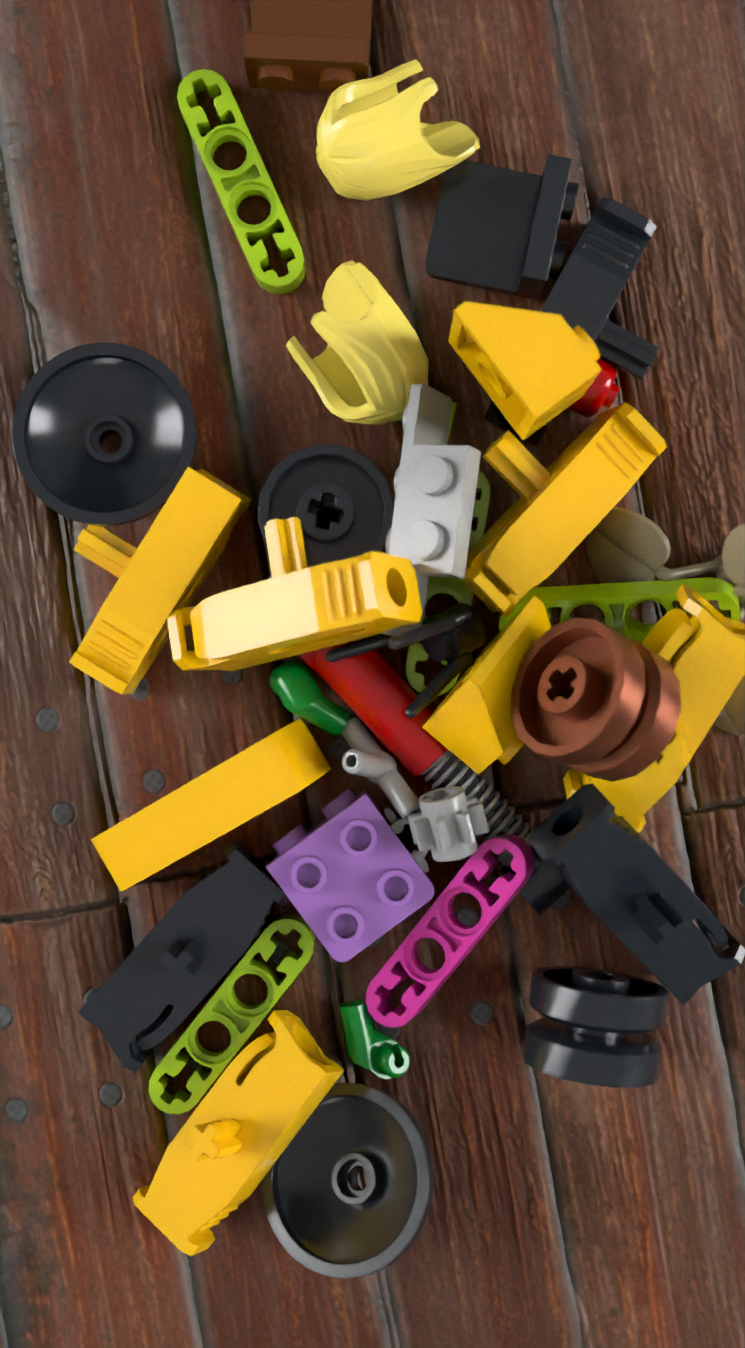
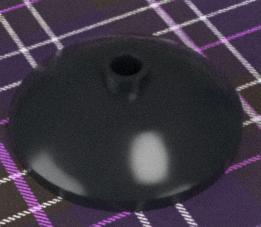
(82, 401)
(315, 1189)

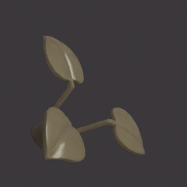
(634, 549)

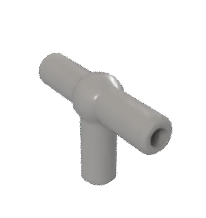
(378, 766)

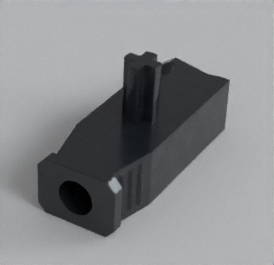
(591, 288)
(635, 893)
(184, 955)

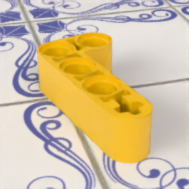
(212, 804)

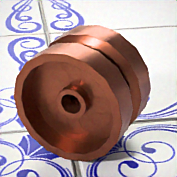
(595, 700)

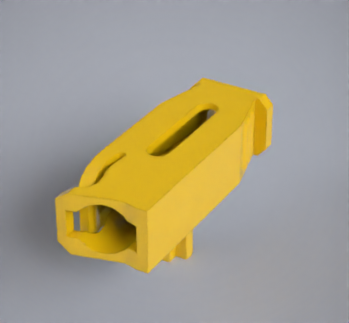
(556, 503)
(154, 577)
(297, 607)
(709, 664)
(237, 1133)

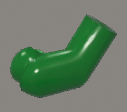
(305, 699)
(369, 1047)

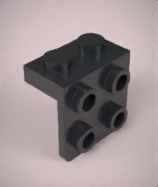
(501, 226)

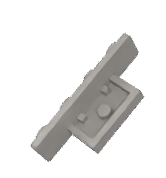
(433, 494)

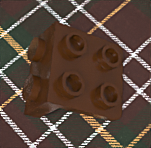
(308, 44)

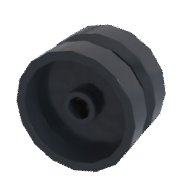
(336, 480)
(595, 1026)

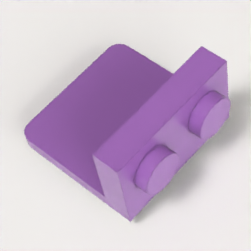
(349, 875)

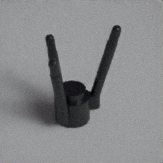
(443, 636)

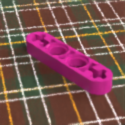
(445, 928)

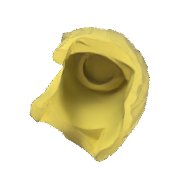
(375, 139)
(369, 351)

